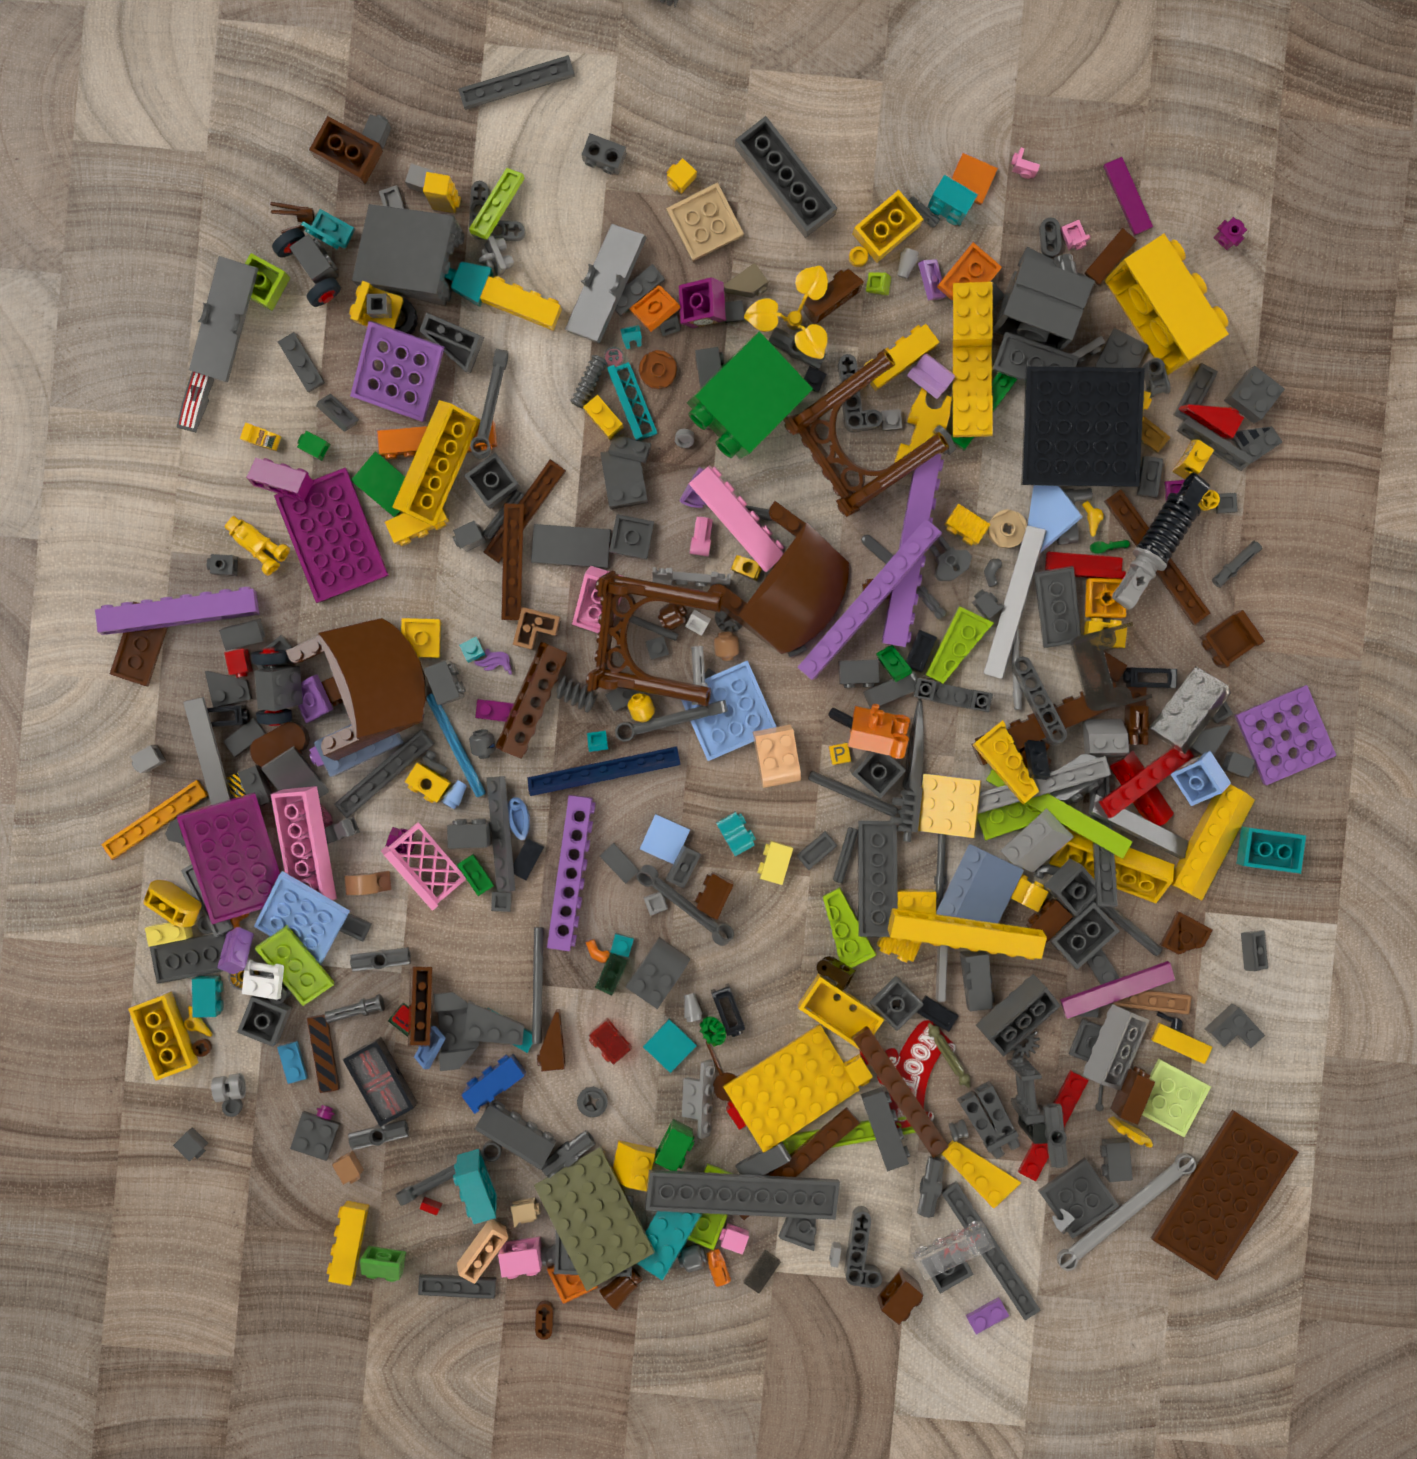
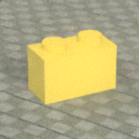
(775, 862)
(166, 933)

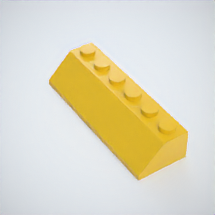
(436, 463)
(1211, 841)
(1135, 873)

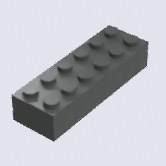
(785, 177)

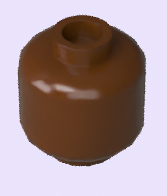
(672, 616)

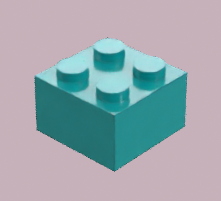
(951, 200)

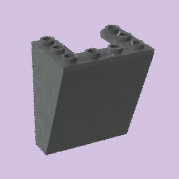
(407, 252)

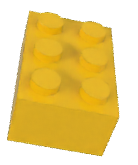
(887, 226)

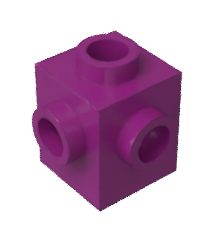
(1230, 233)
(394, 834)

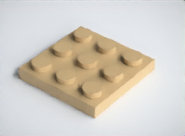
(705, 222)

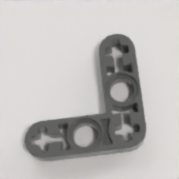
(511, 224)

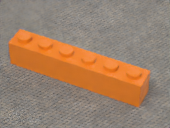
(407, 440)

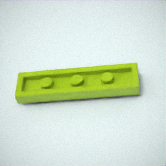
(496, 203)

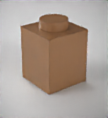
(348, 1168)

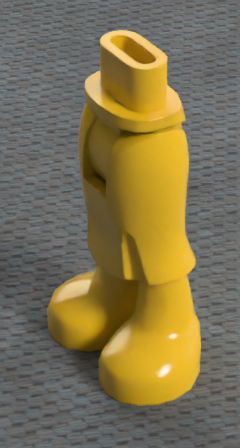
(256, 544)

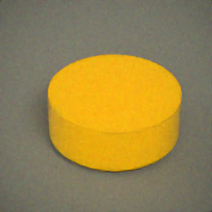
(858, 256)

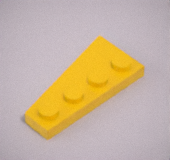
(1003, 757)
(982, 1175)

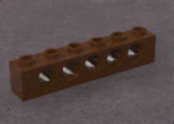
(528, 690)

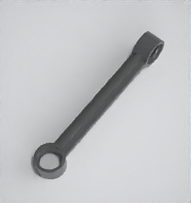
(499, 365)
(673, 719)
(684, 904)
(411, 1192)

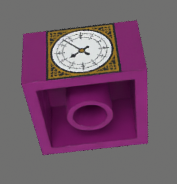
(702, 302)

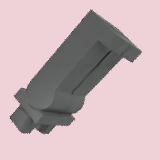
(1002, 1129)

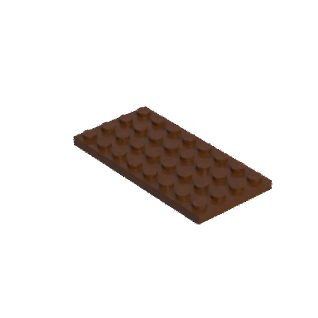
(1224, 1195)

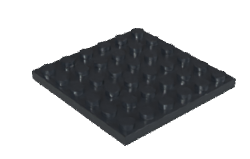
(1082, 426)

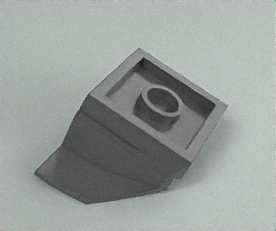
(452, 1024)

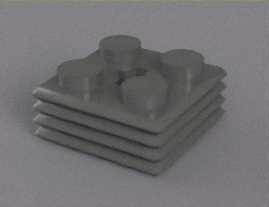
(896, 1015)

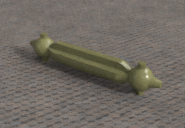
(964, 1079)

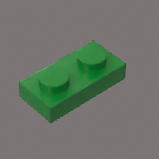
(894, 663)
(475, 874)

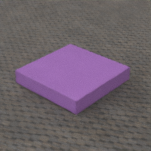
(314, 699)

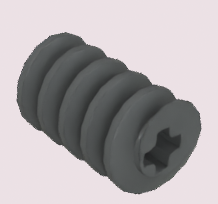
(576, 694)

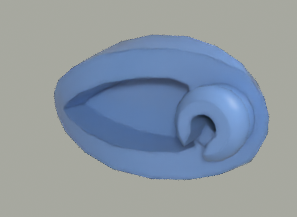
(518, 818)

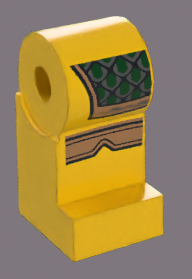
(260, 437)

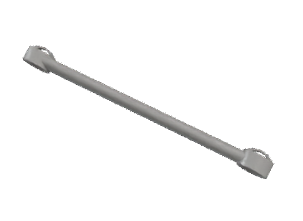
(1126, 1211)

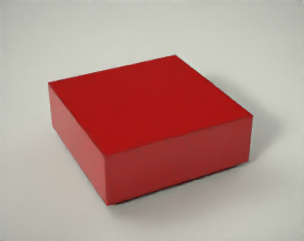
(430, 1206)

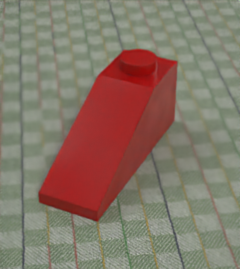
(1220, 420)

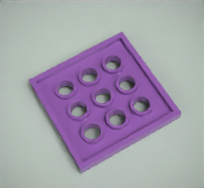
(408, 365)
(1315, 731)

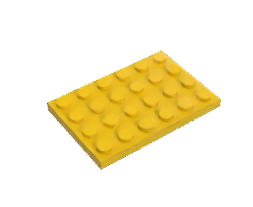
(791, 1088)

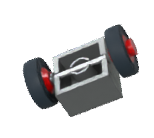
(314, 261)
(276, 687)

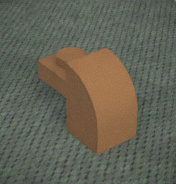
(367, 883)

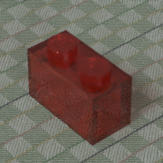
(609, 1041)

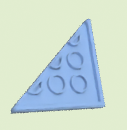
(1052, 512)

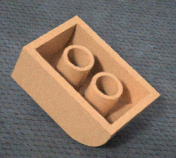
(777, 756)

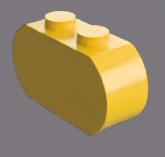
(172, 903)

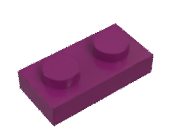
(493, 710)

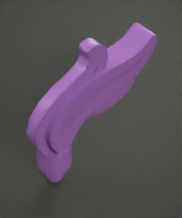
(494, 659)

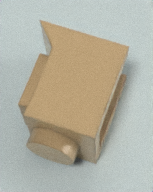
(525, 1211)

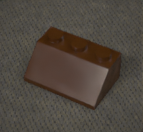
(838, 292)

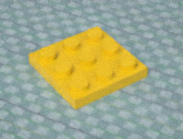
(949, 805)

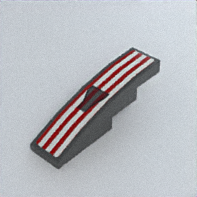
(194, 402)

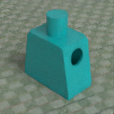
(469, 281)

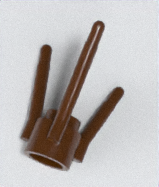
(304, 214)

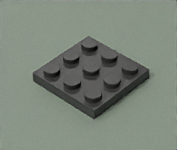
(1080, 1194)

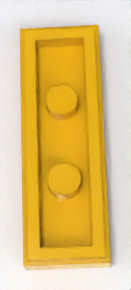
(1181, 1043)

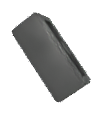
(1254, 950)

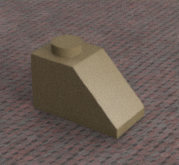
(747, 283)

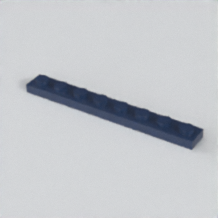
(603, 771)

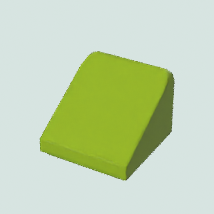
(878, 283)

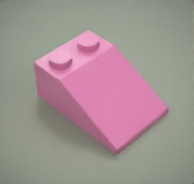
(589, 604)

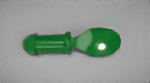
(1100, 547)

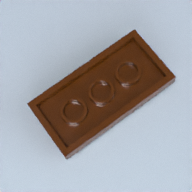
(138, 655)

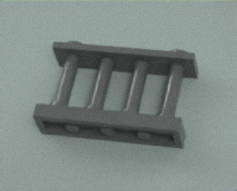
(1025, 1101)

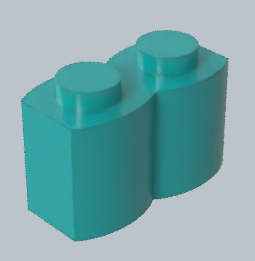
(735, 833)

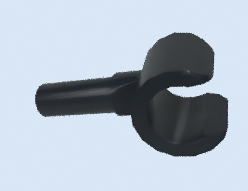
(1176, 1023)

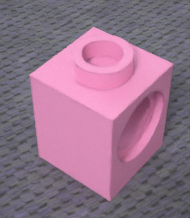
(734, 1238)

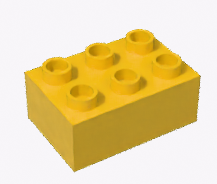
(1167, 303)

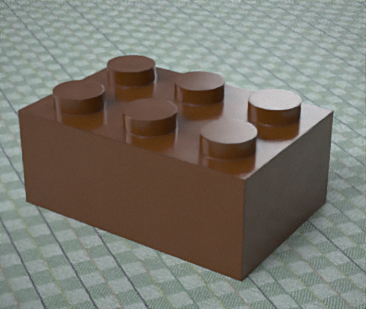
(346, 150)

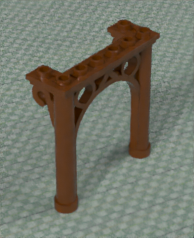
(799, 424)
(609, 676)

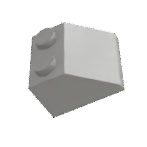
(1105, 737)

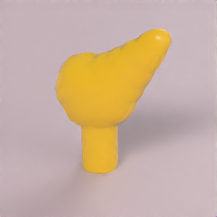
(1094, 517)
(196, 1024)

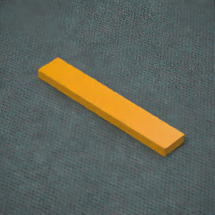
(154, 819)

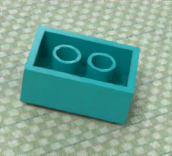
(1271, 850)
(475, 1186)

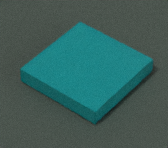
(669, 1045)

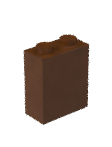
(1133, 1096)

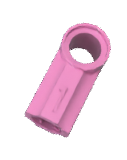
(701, 541)

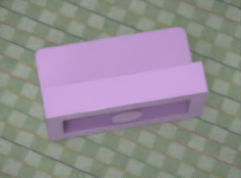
(931, 376)

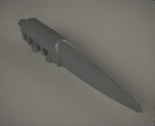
(912, 782)

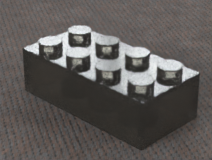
(1190, 710)

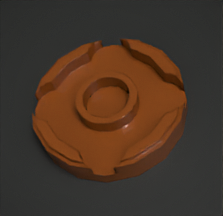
(657, 369)

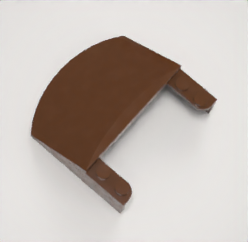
(797, 593)
(376, 680)

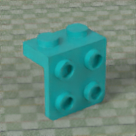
(332, 229)

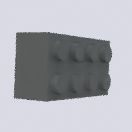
(1018, 1015)

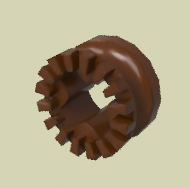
(207, 1044)

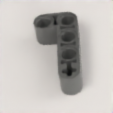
(855, 412)
(860, 1245)

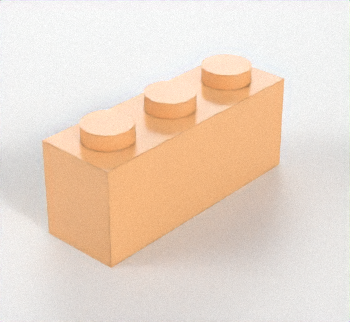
(482, 1250)

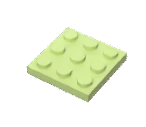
(1174, 1098)

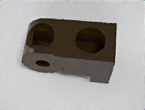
(836, 970)

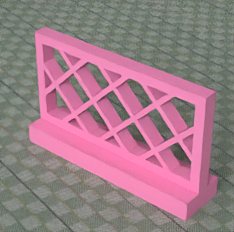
(408, 872)

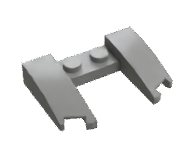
(667, 576)

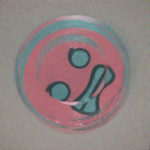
(613, 356)

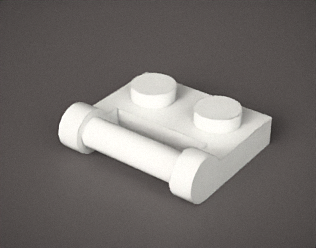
(262, 985)

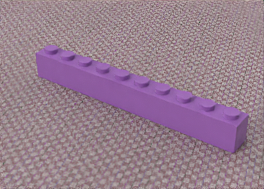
(904, 595)
(870, 599)

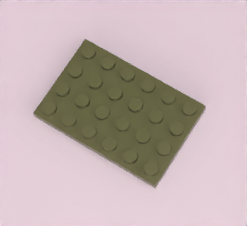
(594, 1219)

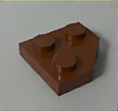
(1185, 934)

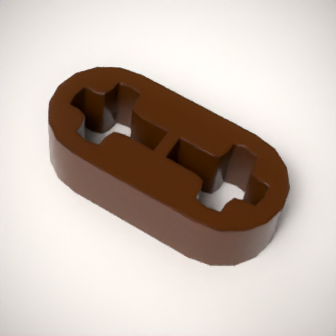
(539, 1320)

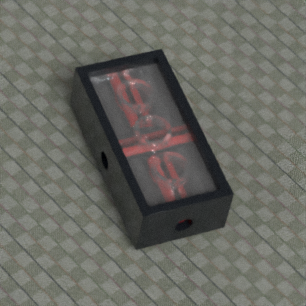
(380, 1081)

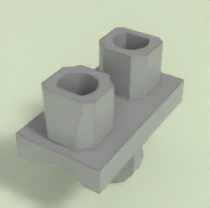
(493, 257)

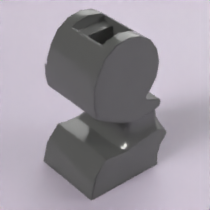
(342, 829)

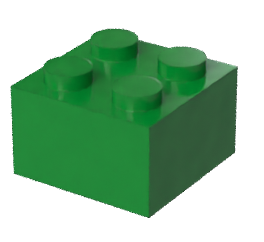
(674, 1145)

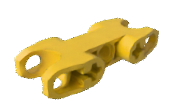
(925, 422)

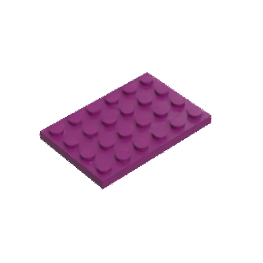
(332, 537)
(230, 856)

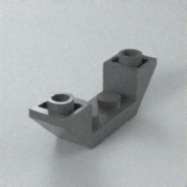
(952, 695)

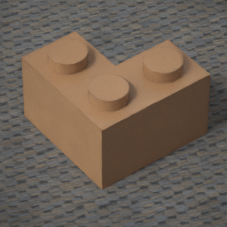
(533, 622)

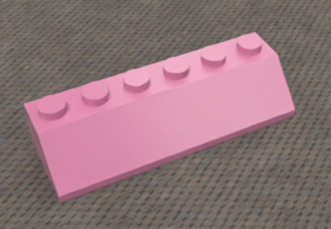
(737, 517)

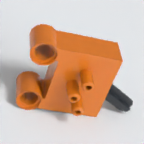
(875, 730)

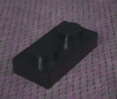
(1037, 759)

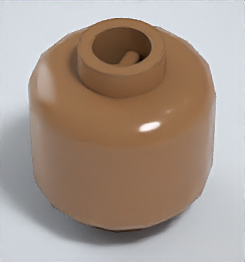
(726, 645)

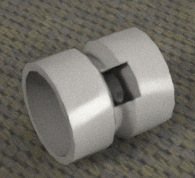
(231, 1087)

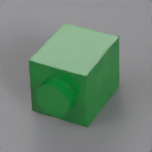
(313, 445)

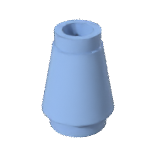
(454, 795)

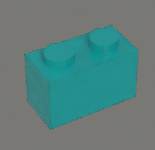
(207, 996)

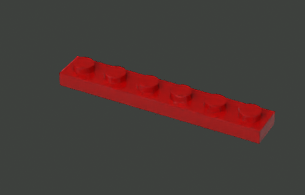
(1143, 781)
(1068, 1098)

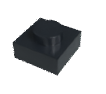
(814, 378)

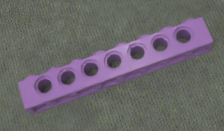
(556, 939)

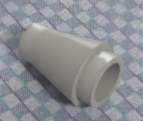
(907, 261)
(692, 1010)

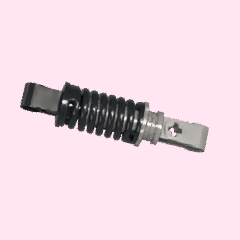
(1161, 539)

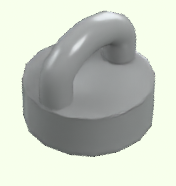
(684, 438)

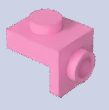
(1023, 167)
(1074, 235)

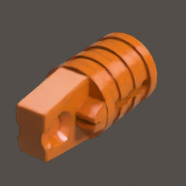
(718, 1268)

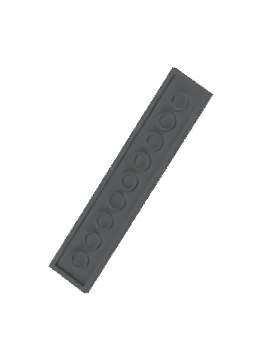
(742, 1194)

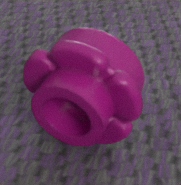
(325, 1112)

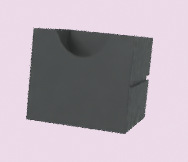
(1043, 304)

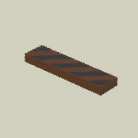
(323, 1053)

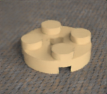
(1001, 538)

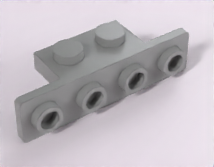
(698, 1098)

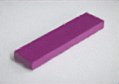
(1127, 196)

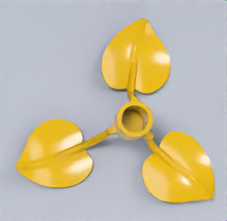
(811, 340)

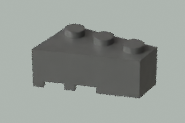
(458, 342)
(977, 980)

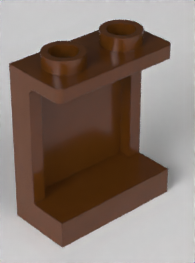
(1231, 639)

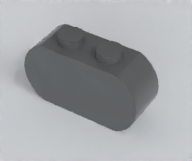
(1075, 793)

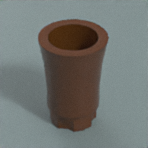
(620, 1288)

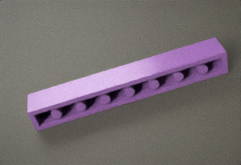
(176, 612)

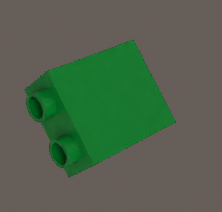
(748, 397)

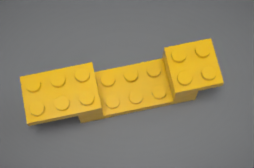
(972, 359)

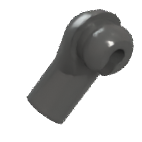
(990, 571)
(1049, 869)

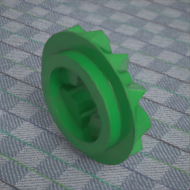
(715, 1026)

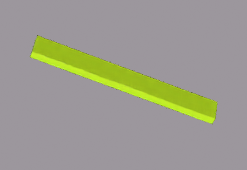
(1075, 820)
(861, 1133)

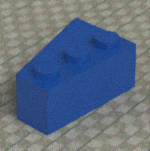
(493, 1082)

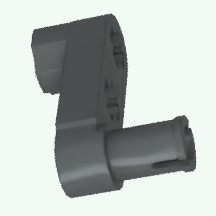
(1072, 534)

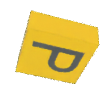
(839, 753)

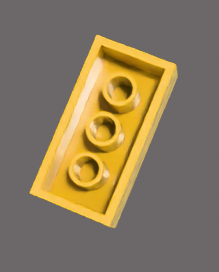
(163, 1035)

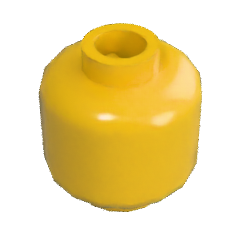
(641, 707)

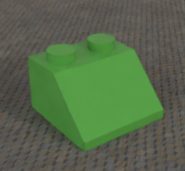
(382, 1263)

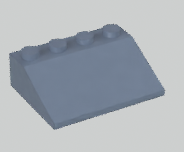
(980, 887)

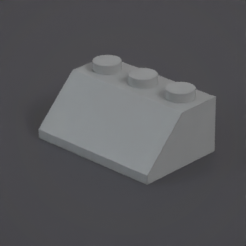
(1037, 842)

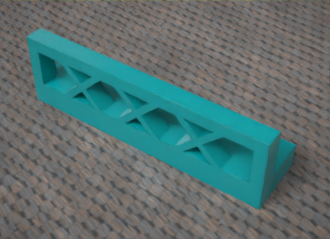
(624, 400)

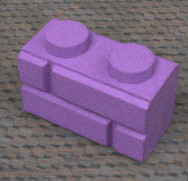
(235, 950)

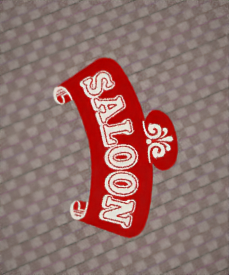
(916, 1064)

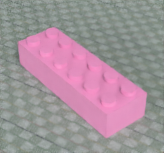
(303, 838)

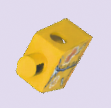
(1194, 457)

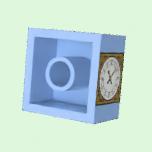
(1201, 778)

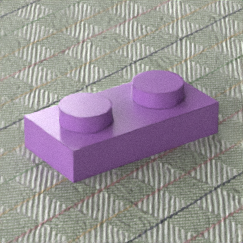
(931, 278)
(987, 1315)

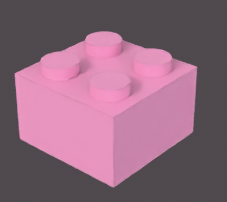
(520, 1257)

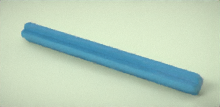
(456, 746)

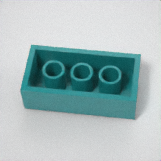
(668, 1236)

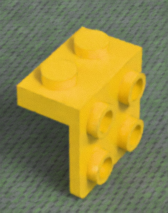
(359, 310)

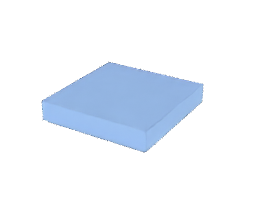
(664, 839)

